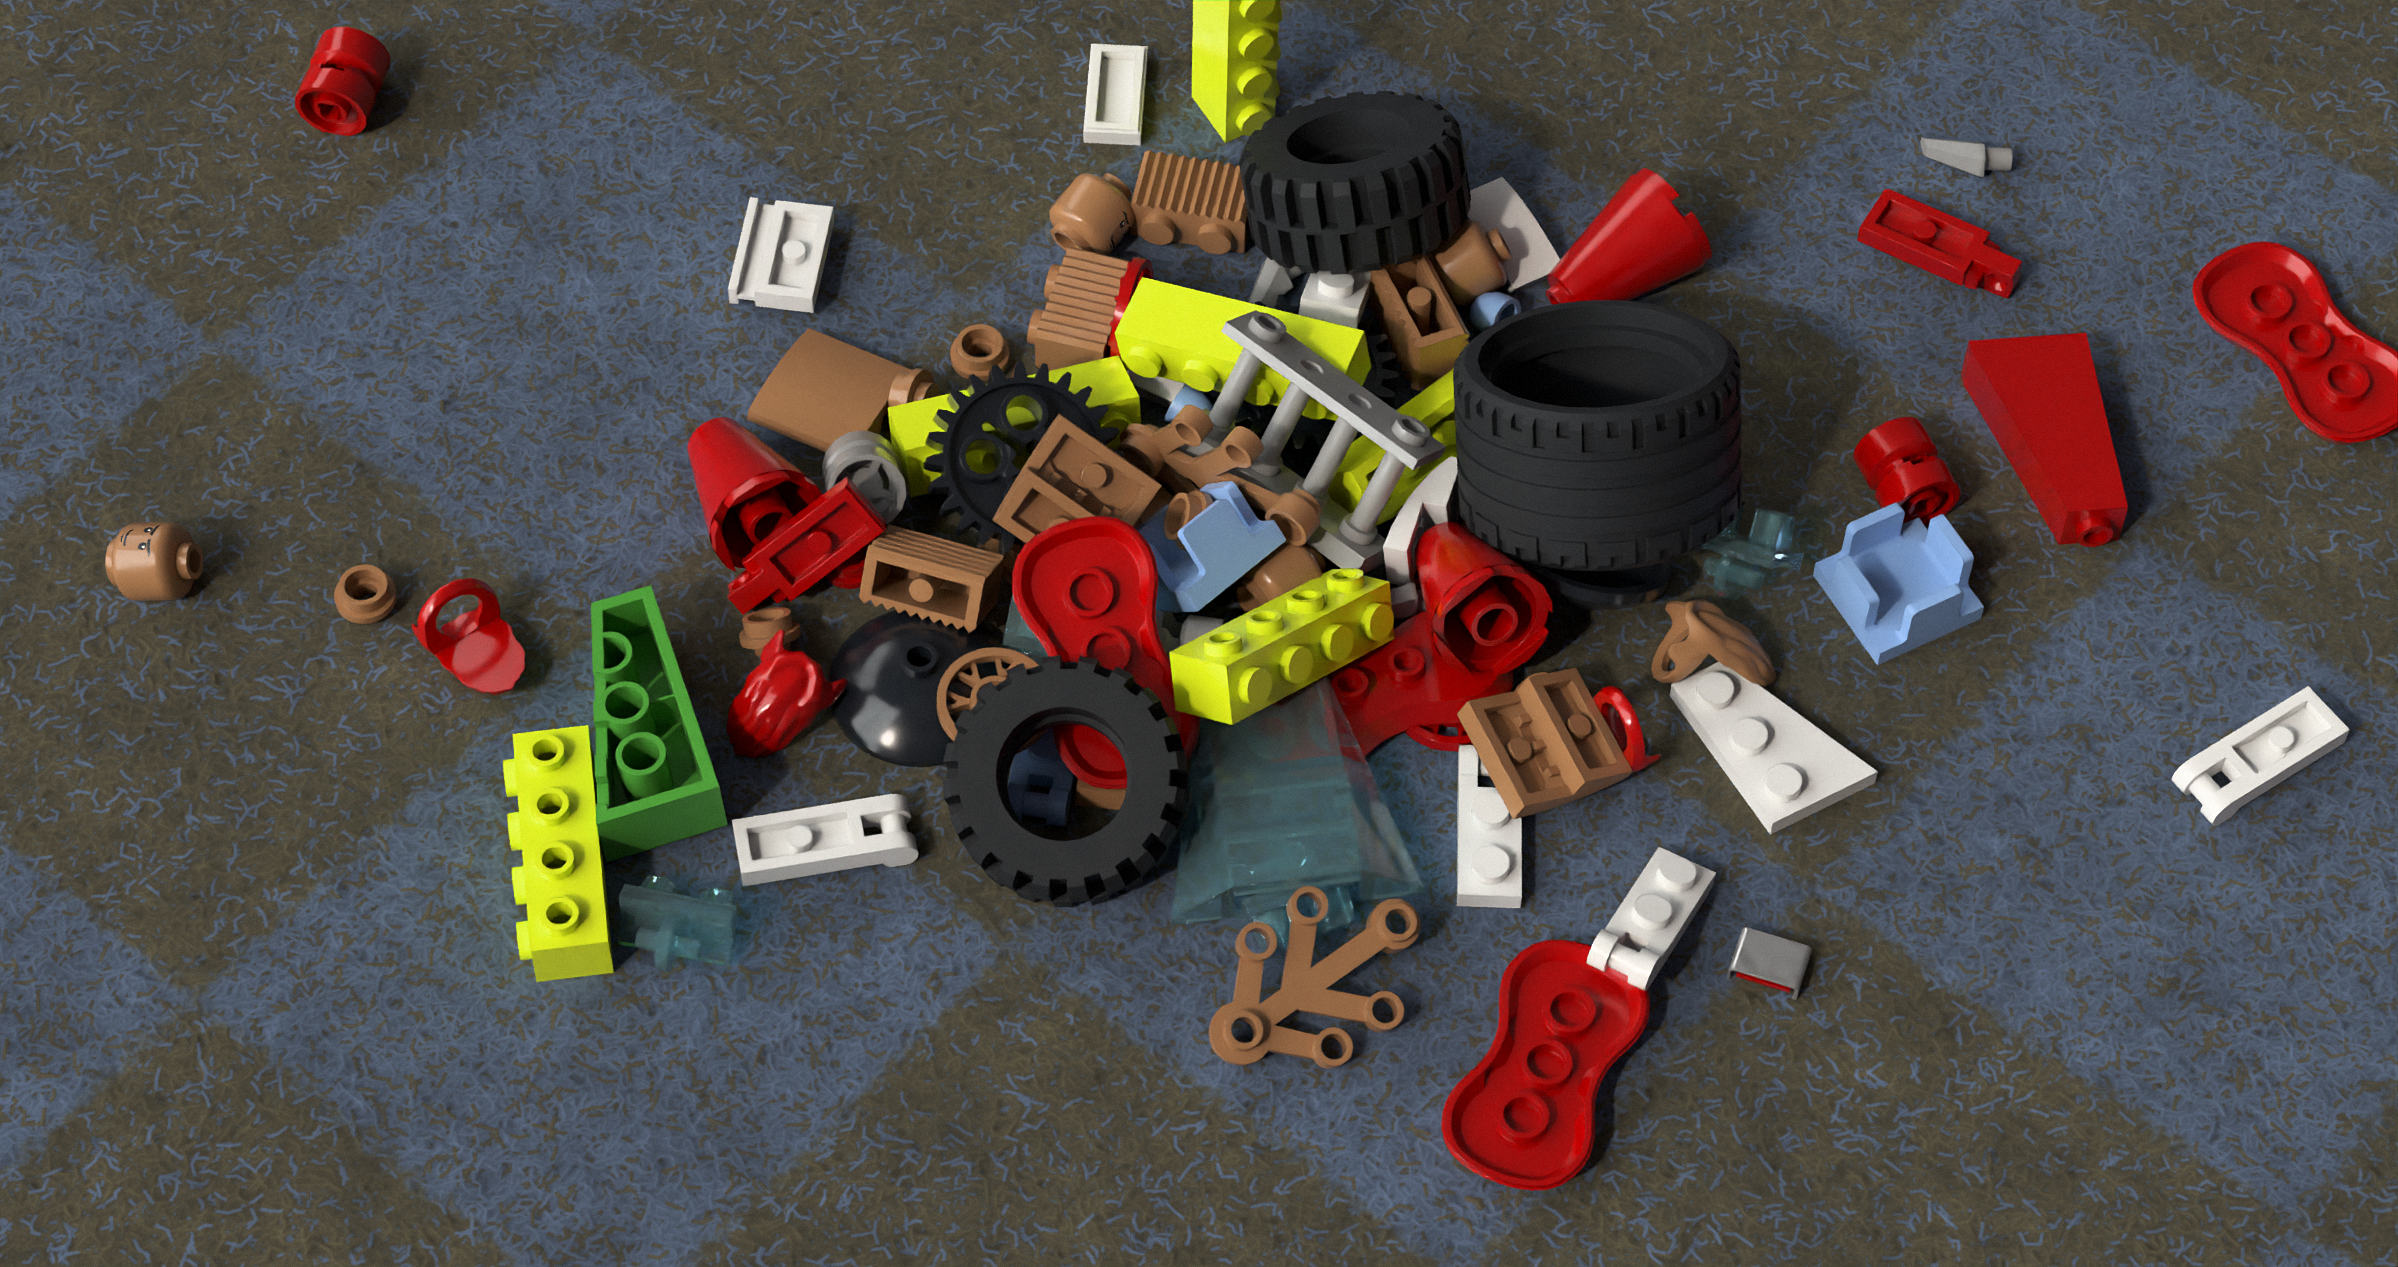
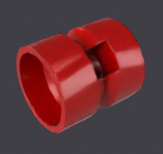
(342, 81)
(1904, 468)

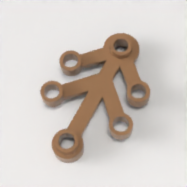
(1155, 454)
(1306, 986)

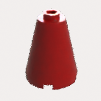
(1631, 246)
(743, 487)
(1478, 605)

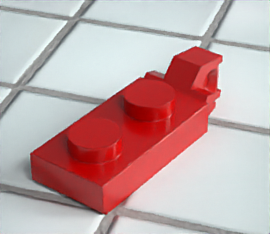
(1939, 244)
(807, 547)

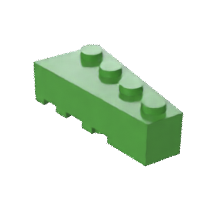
(649, 746)

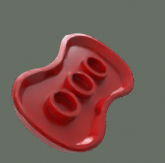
(2284, 315)
(1094, 595)
(1407, 686)
(1532, 1098)

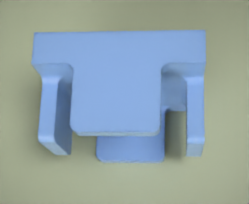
(1219, 545)
(1900, 581)

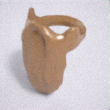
(1710, 634)

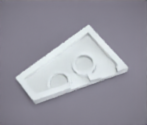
(1767, 748)

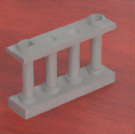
(1341, 536)

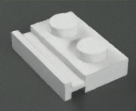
(781, 255)

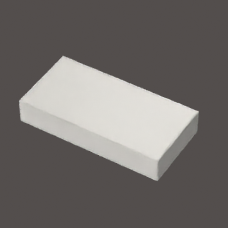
(1115, 94)

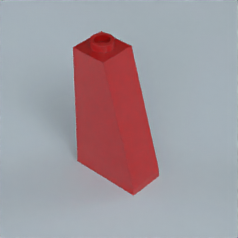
(2053, 429)

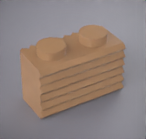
(1190, 203)
(1078, 309)
(1417, 319)
(931, 577)

